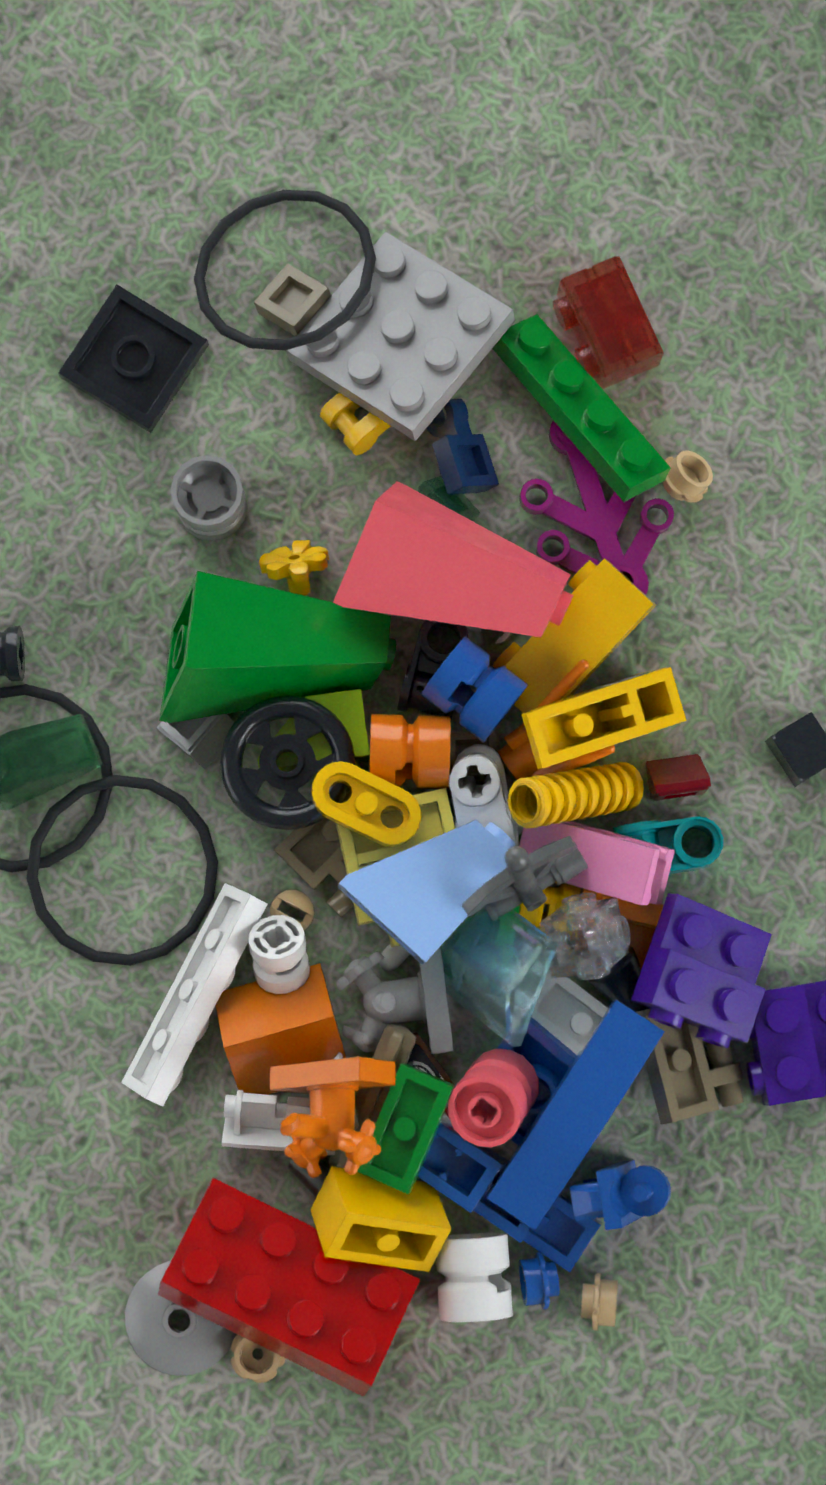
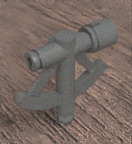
(526, 878)

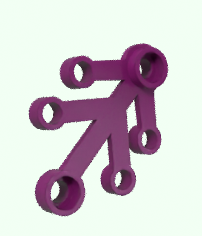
(598, 520)

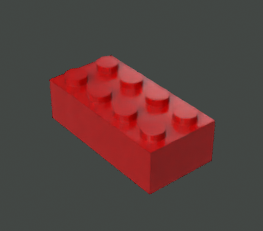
(275, 1287)

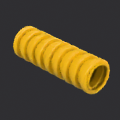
(575, 794)

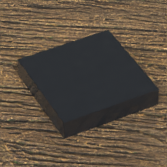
(133, 358)

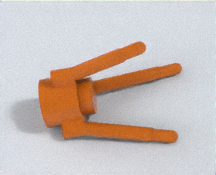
(518, 751)

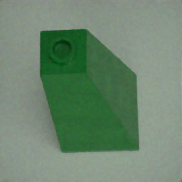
(259, 643)

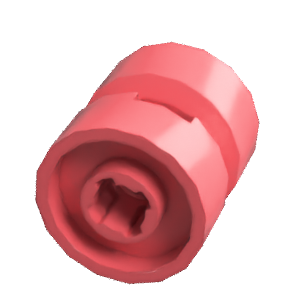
(493, 1098)

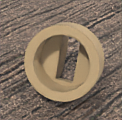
(297, 900)

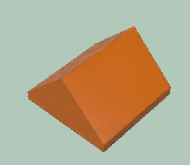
(276, 1029)

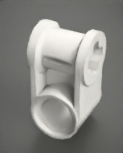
(485, 801)

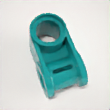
(670, 835)

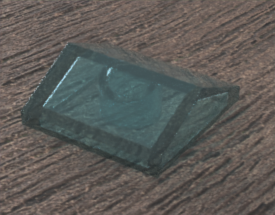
(498, 970)

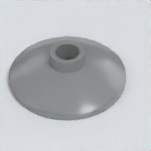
(162, 1345)

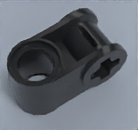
(423, 667)

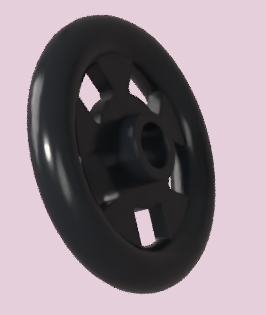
(254, 728)

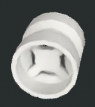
(279, 954)

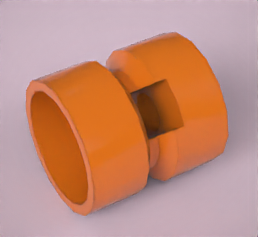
(411, 750)

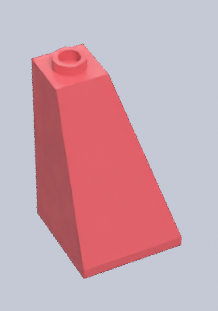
(448, 569)

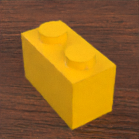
(378, 1223)

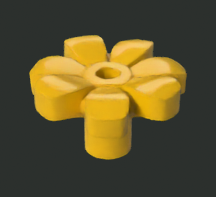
(295, 564)

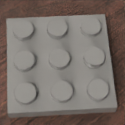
(408, 338)

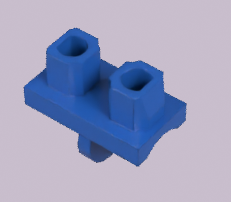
(621, 1194)

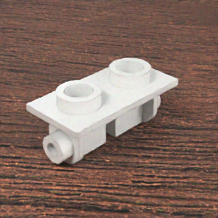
(255, 1120)

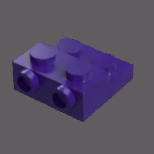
(703, 972)
(789, 1045)

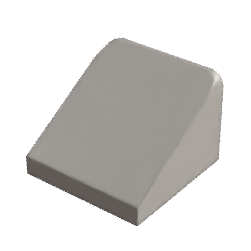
(199, 737)

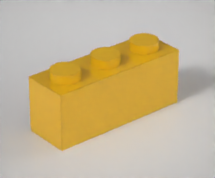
(595, 624)

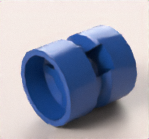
(495, 691)

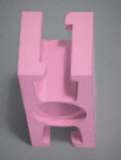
(615, 862)

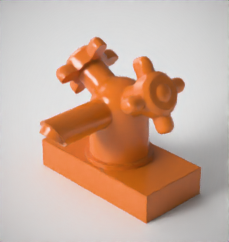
(332, 1109)

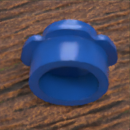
(540, 1281)

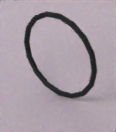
(303, 339)
(106, 771)
(175, 940)

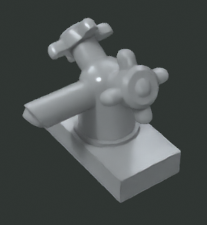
(400, 1002)

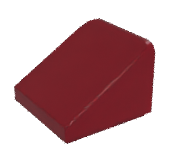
(677, 777)

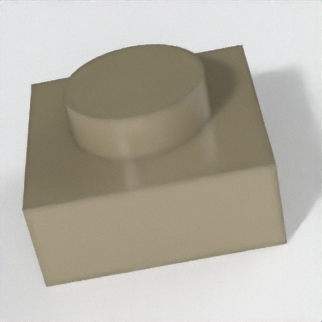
(291, 299)

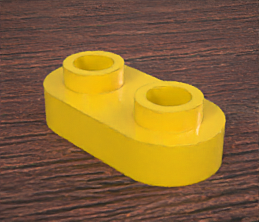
(368, 800)

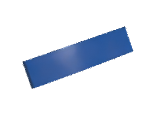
(575, 1114)
(468, 1174)

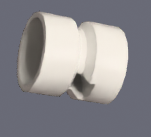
(474, 1278)

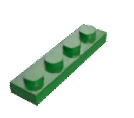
(581, 408)

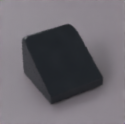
(800, 748)

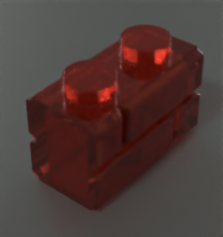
(607, 323)

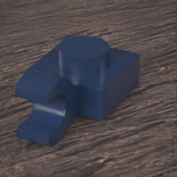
(459, 453)

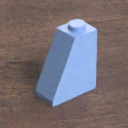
(423, 888)

